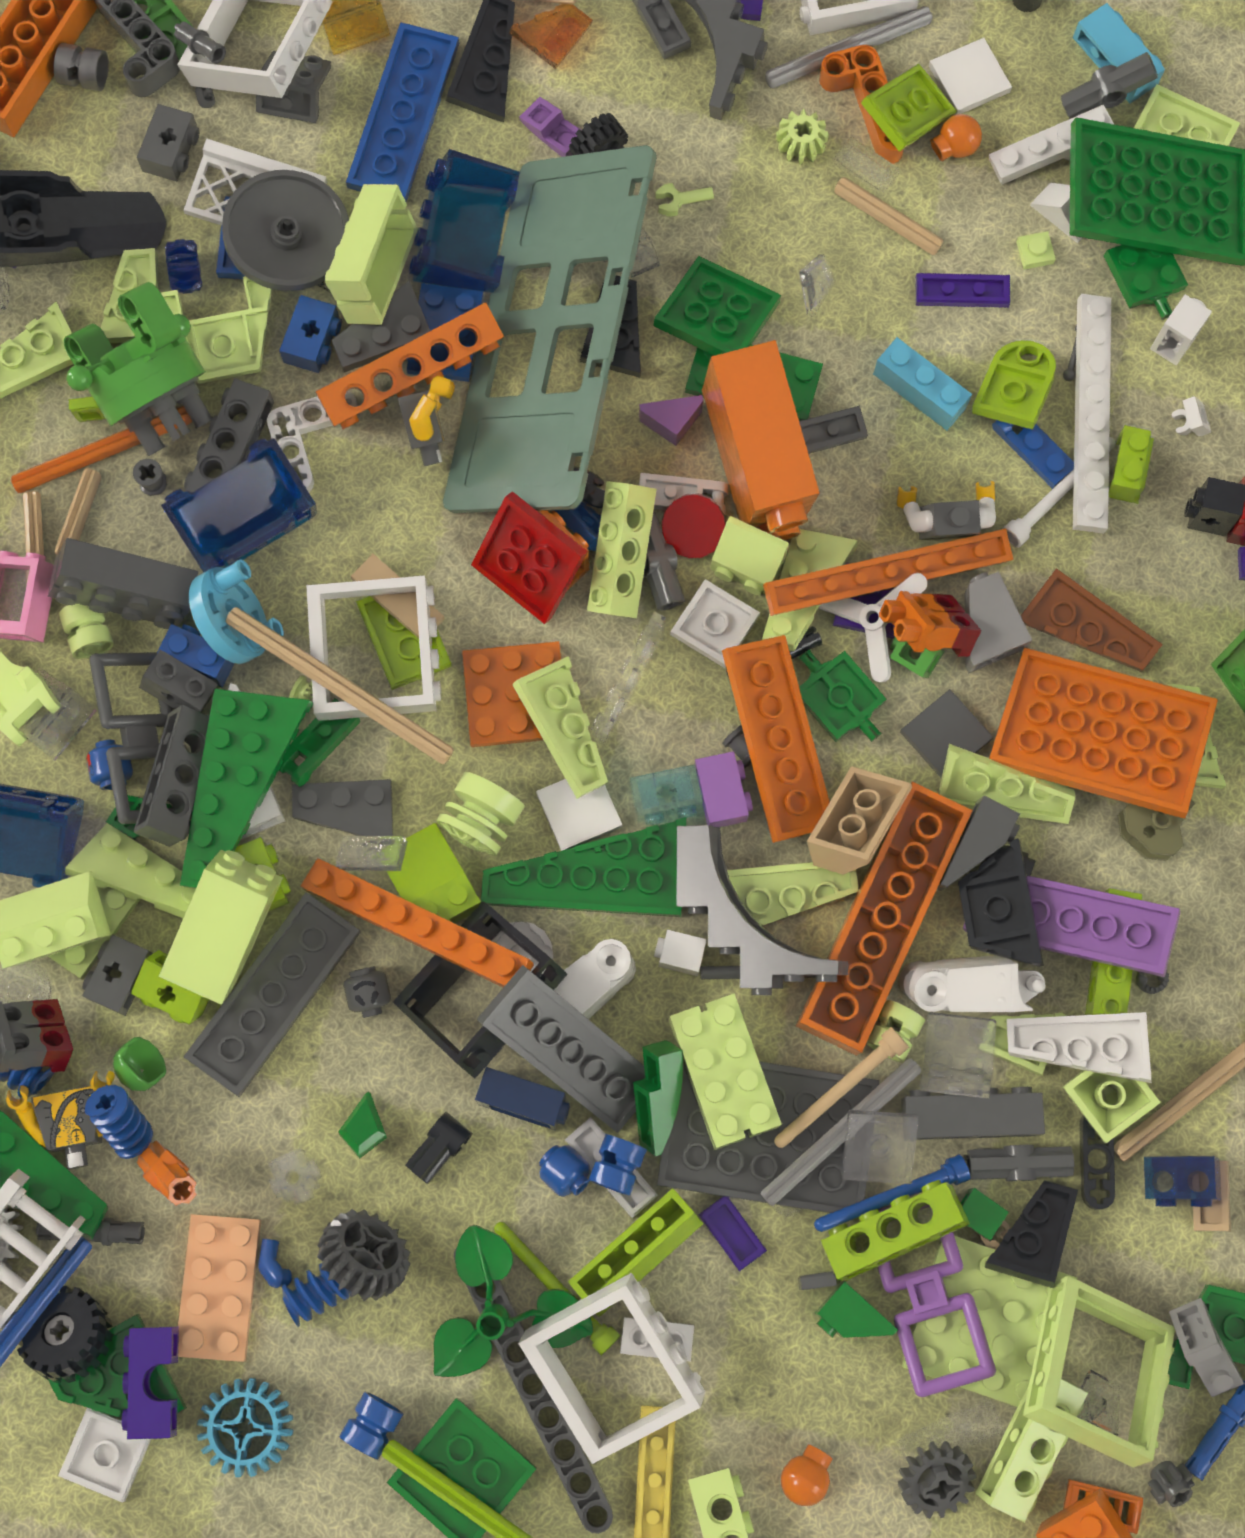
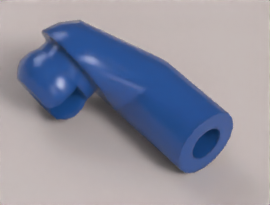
(270, 1268)

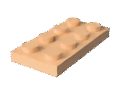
(218, 1287)

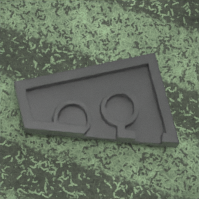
(365, 342)

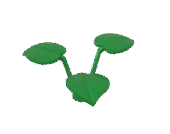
(480, 1259)

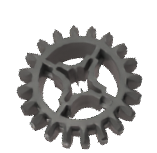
(363, 1254)

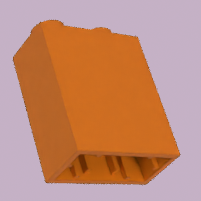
(760, 439)

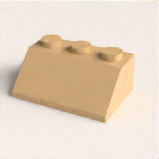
(856, 820)

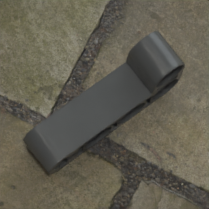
(147, 50)

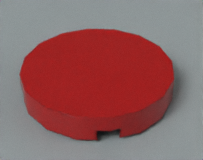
(693, 525)

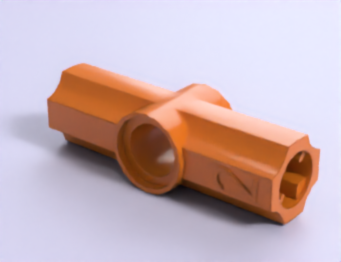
(167, 1174)

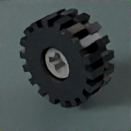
(78, 1347)

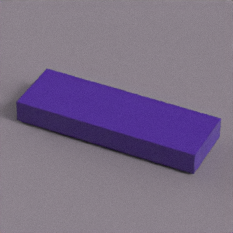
(962, 290)

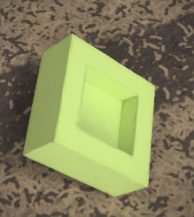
(1035, 250)

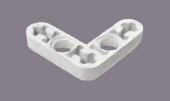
(299, 425)

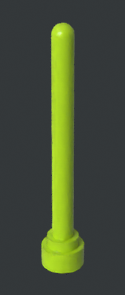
(602, 1336)

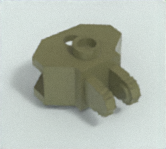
(1161, 829)

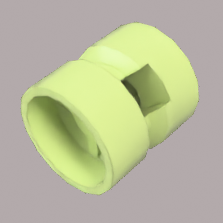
(85, 630)
(902, 1017)

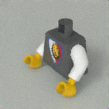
(949, 518)

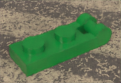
(315, 745)

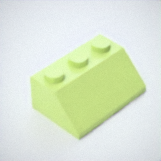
(51, 920)

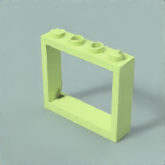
(1050, 1360)

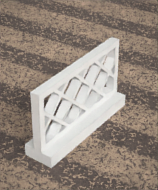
(234, 161)

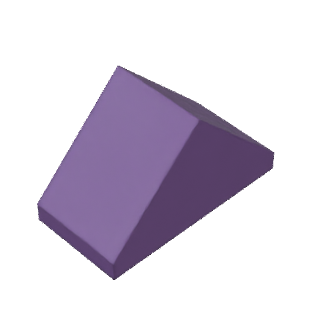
(671, 417)

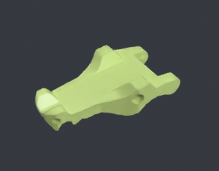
(21, 697)

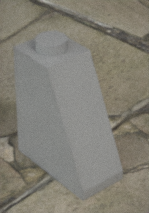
(998, 618)

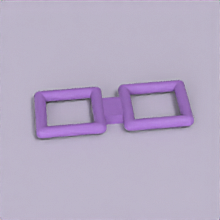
(930, 1301)

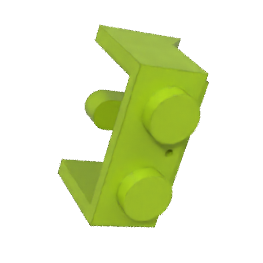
(1131, 464)

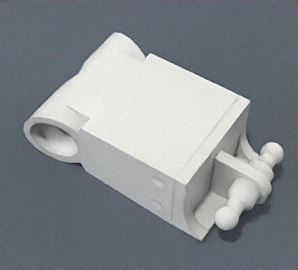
(597, 977)
(970, 985)

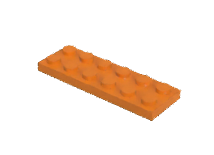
(777, 736)

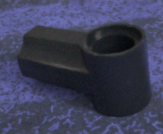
(442, 1143)

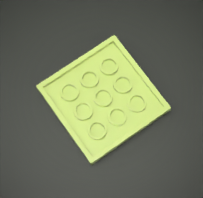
(1010, 1317)

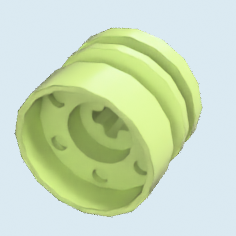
(482, 811)

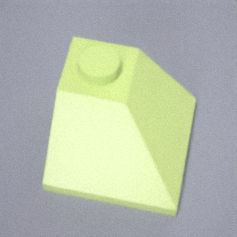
(1110, 1101)

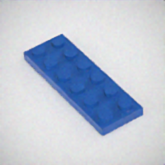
(403, 109)

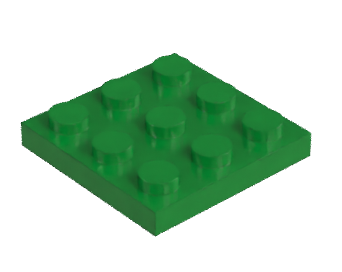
(716, 309)
(473, 1458)

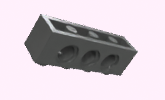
(237, 399)
(154, 817)

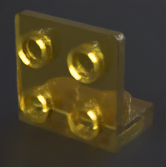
(354, 24)

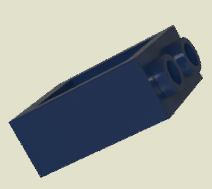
(522, 1099)

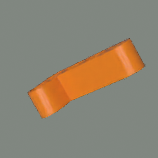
(861, 80)

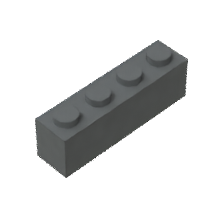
(975, 1117)

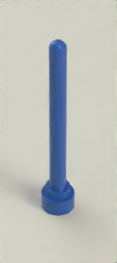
(953, 1171)

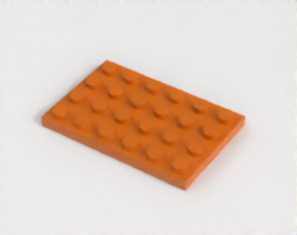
(1104, 732)

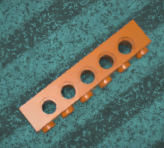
(478, 320)

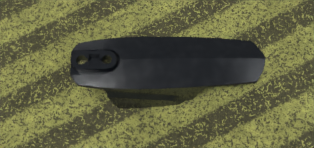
(55, 221)

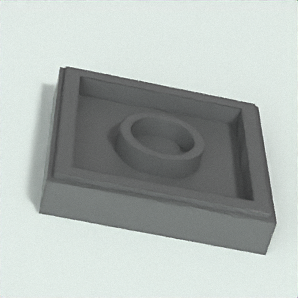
(943, 724)

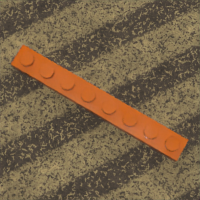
(887, 572)
(414, 923)

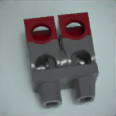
(33, 1036)

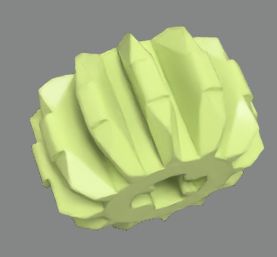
(802, 136)

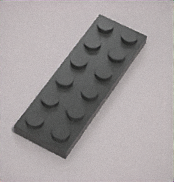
(272, 994)
(565, 1047)

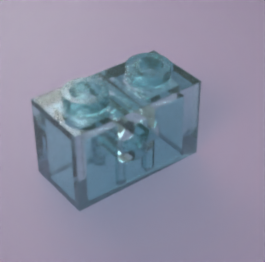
(648, 789)

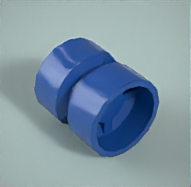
(617, 1164)
(371, 1425)

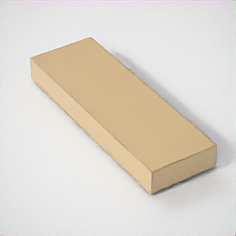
(401, 605)

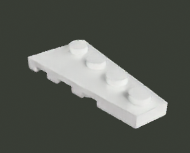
(1091, 1043)

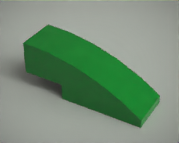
(658, 1094)

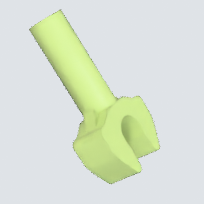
(680, 198)

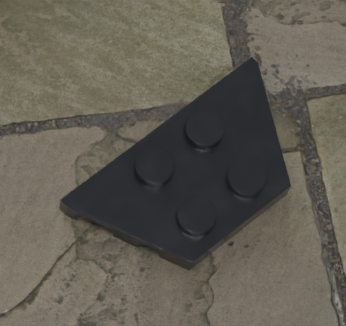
(1000, 908)

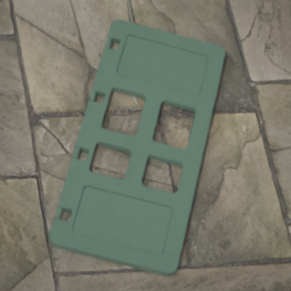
(528, 443)

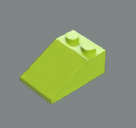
(434, 877)

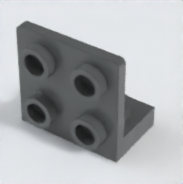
(301, 95)

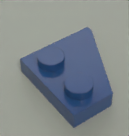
(584, 522)

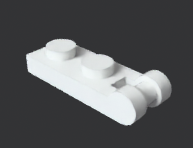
(672, 487)

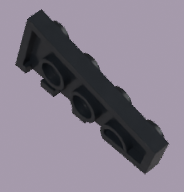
(484, 65)

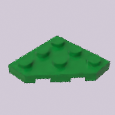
(103, 1386)

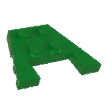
(1228, 1318)

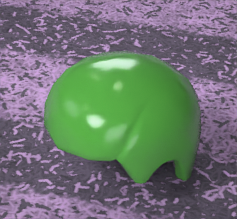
(138, 1055)

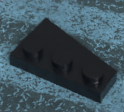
(627, 351)

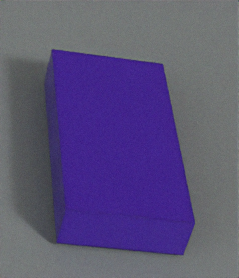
(732, 1232)

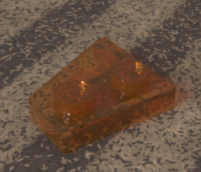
(553, 32)

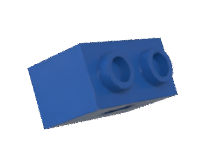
(309, 318)

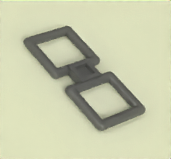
(137, 731)

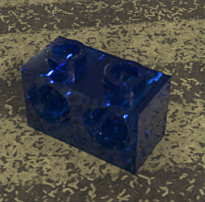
(1182, 1171)

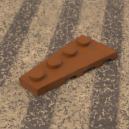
(1082, 619)

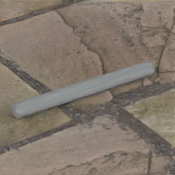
(872, 37)
(836, 1135)

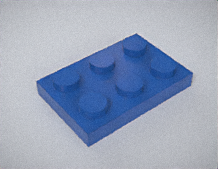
(440, 306)

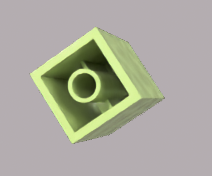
(220, 926)

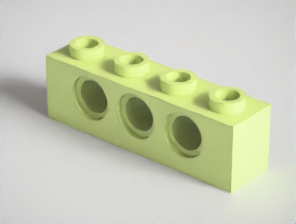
(621, 549)
(1016, 1456)
(715, 1487)

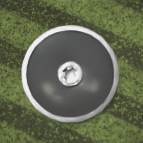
(283, 229)

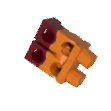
(931, 622)

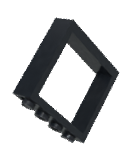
(441, 974)

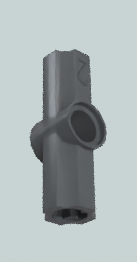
(1109, 85)
(660, 570)
(1020, 1163)

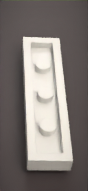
(1039, 148)

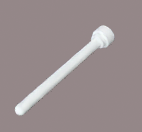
(1019, 529)

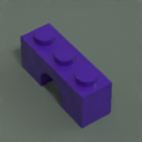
(146, 1413)

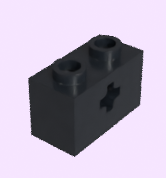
(1215, 506)

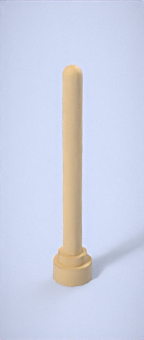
(889, 1046)

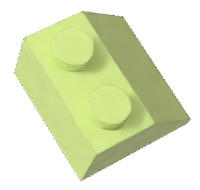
(748, 556)

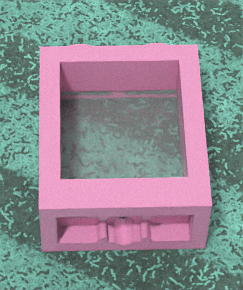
(24, 596)

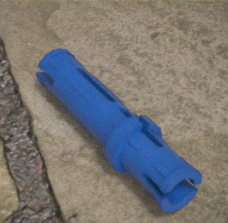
(1219, 1434)

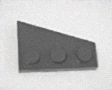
(347, 806)

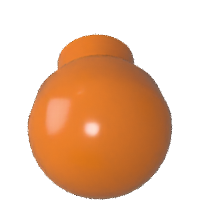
(957, 138)
(806, 1477)

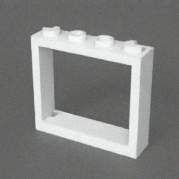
(852, 14)
(220, 21)
(427, 626)
(566, 1395)

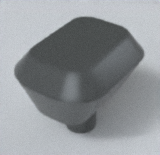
(205, 97)

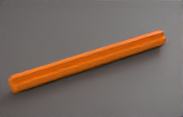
(85, 456)

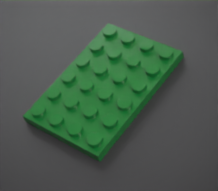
(1157, 191)

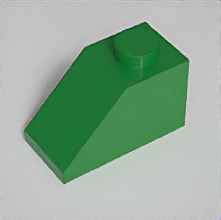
(851, 1315)

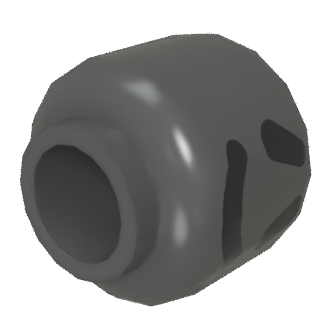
(367, 991)

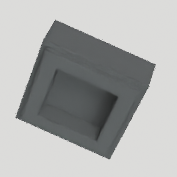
(817, 1280)

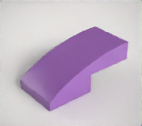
(549, 126)

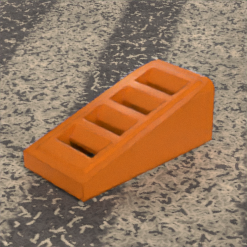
(1134, 1508)

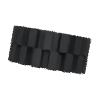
(599, 135)

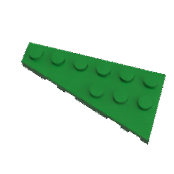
(238, 765)
(606, 875)
(49, 1181)

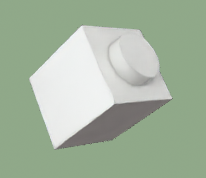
(680, 952)

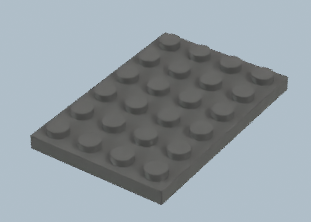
(753, 1163)

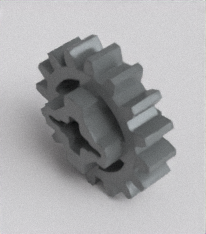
(933, 1481)

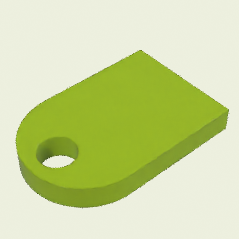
(1015, 387)

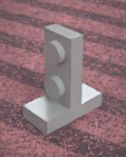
(1205, 1348)

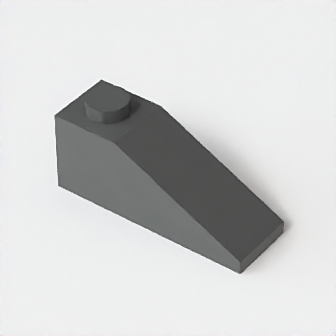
(984, 833)

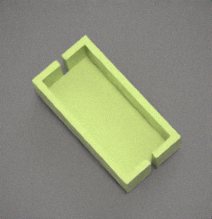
(371, 254)
(724, 1071)

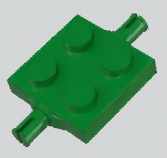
(1145, 276)
(840, 696)

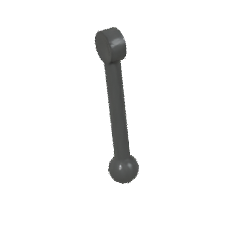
(1069, 374)

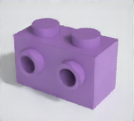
(722, 789)

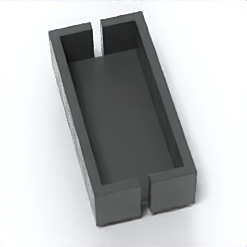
(121, 583)

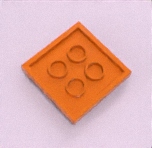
(493, 704)

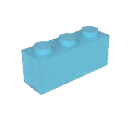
(1112, 42)
(922, 383)

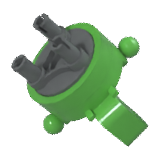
(144, 373)

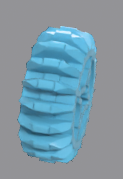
(247, 1411)

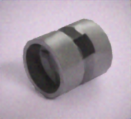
(79, 66)

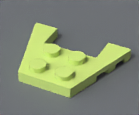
(229, 342)

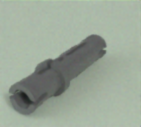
(107, 1233)

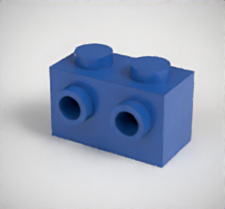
(192, 649)

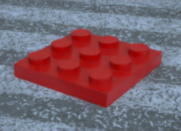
(529, 557)

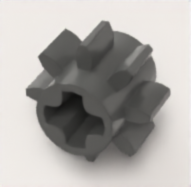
(1171, 1483)

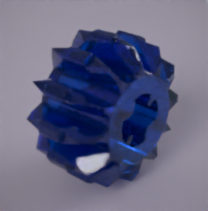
(183, 266)

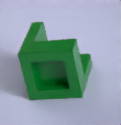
(983, 1213)

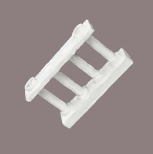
(14, 1195)

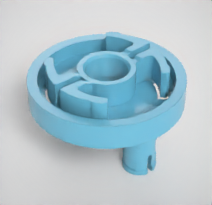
(210, 601)

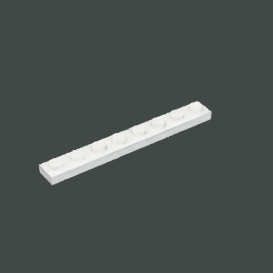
(1092, 414)

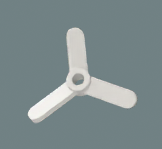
(875, 632)

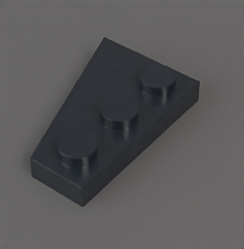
(1038, 1237)

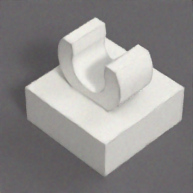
(1195, 418)

